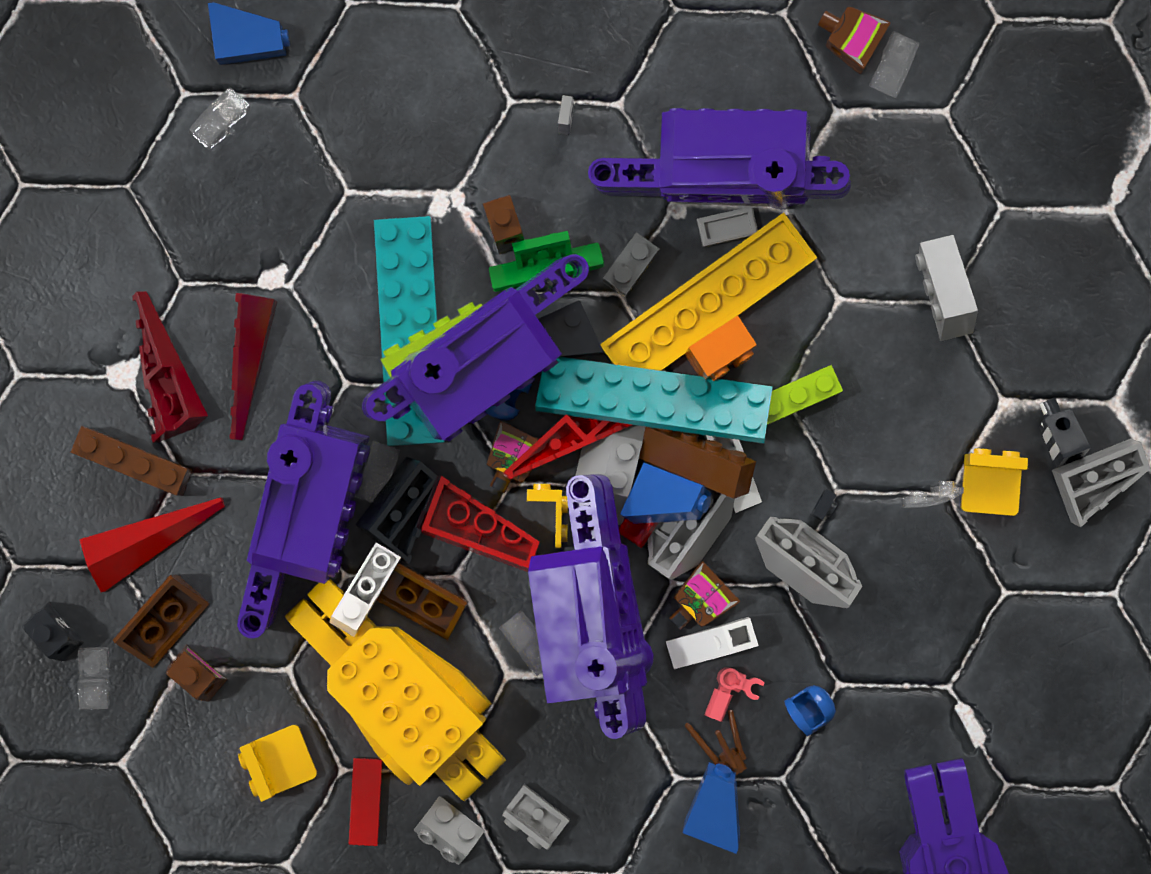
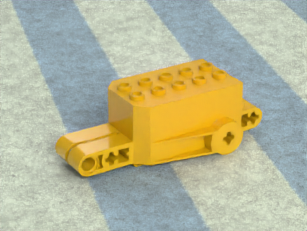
(402, 697)

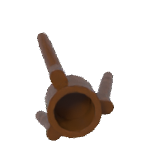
(728, 757)

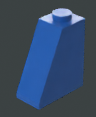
(245, 36)
(664, 498)
(714, 809)

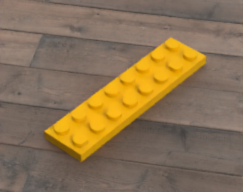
(711, 297)

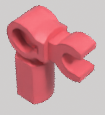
(729, 680)

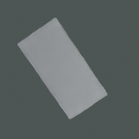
(566, 115)
(727, 226)

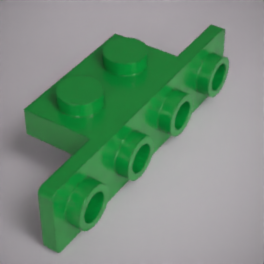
(536, 255)

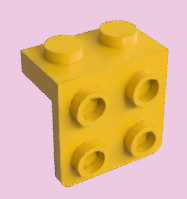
(992, 482)
(543, 492)
(277, 762)

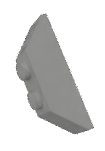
(616, 459)
(683, 544)
(808, 562)

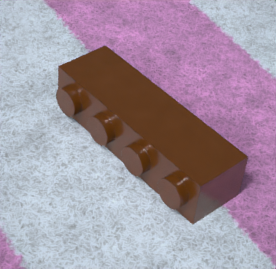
(699, 460)
(131, 461)

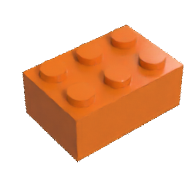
(720, 349)

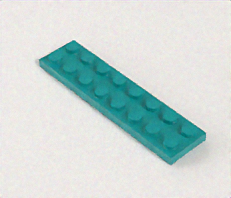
(405, 303)
(655, 399)

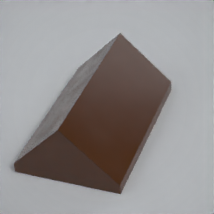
(423, 600)
(161, 620)

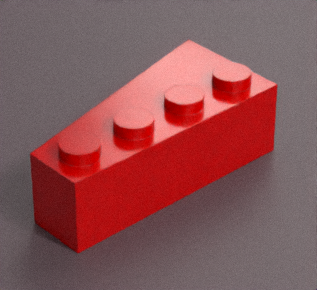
(475, 527)

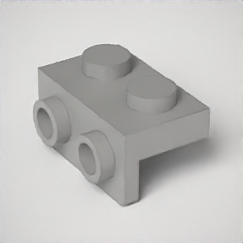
(535, 818)
(448, 831)

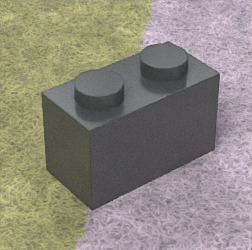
(630, 265)

